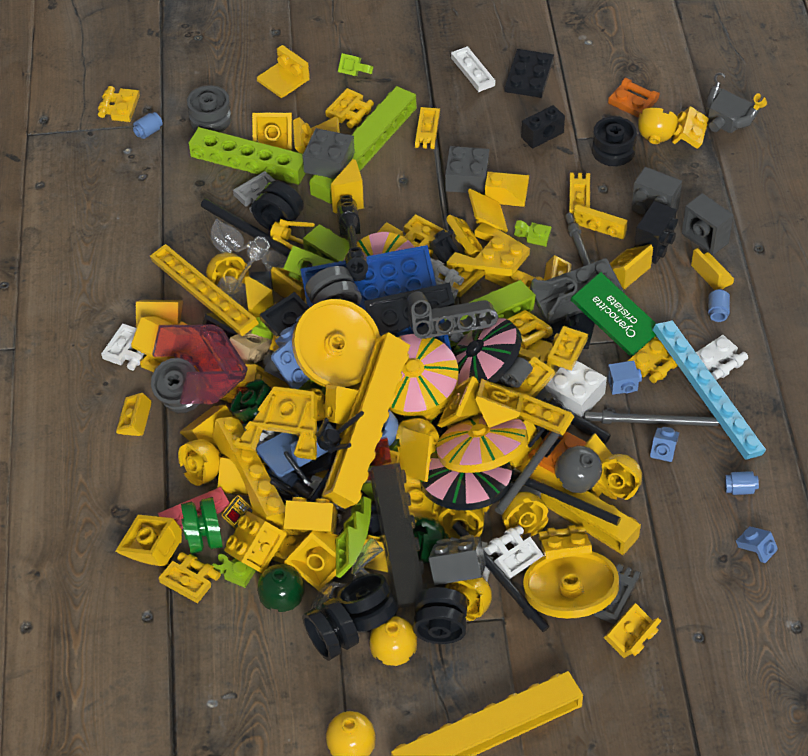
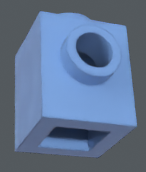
(623, 377)

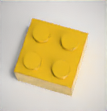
(305, 516)

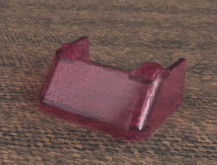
(210, 352)

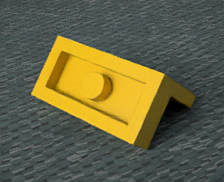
(711, 270)

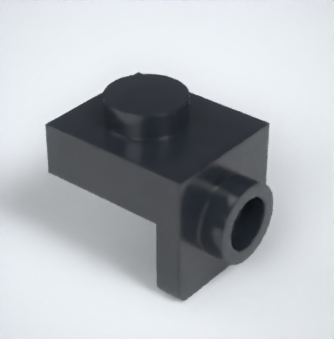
(443, 245)

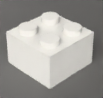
(577, 388)

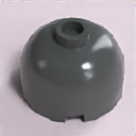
(578, 469)

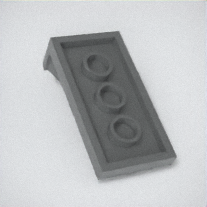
(555, 294)

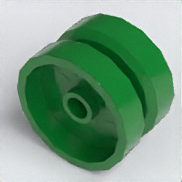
(201, 525)

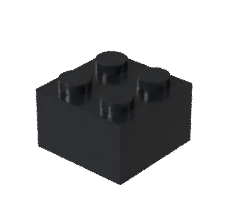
(657, 229)

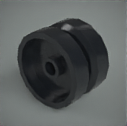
(614, 141)
(276, 203)
(368, 601)
(440, 615)
(330, 629)

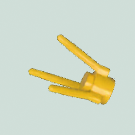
(281, 231)

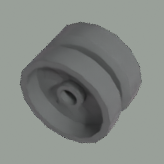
(209, 108)
(333, 284)
(169, 381)

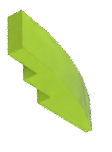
(351, 540)

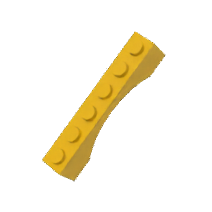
(263, 496)

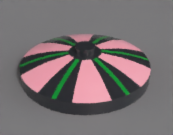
(488, 351)
(465, 490)

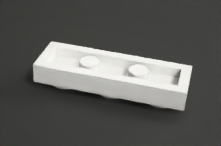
(473, 69)

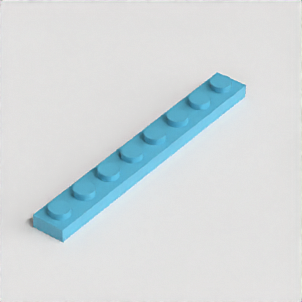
(709, 390)

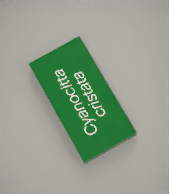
(615, 314)

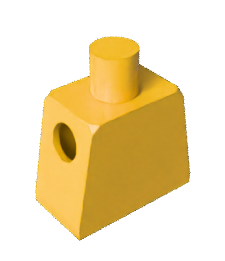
(339, 404)

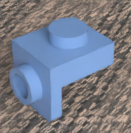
(664, 444)
(758, 541)

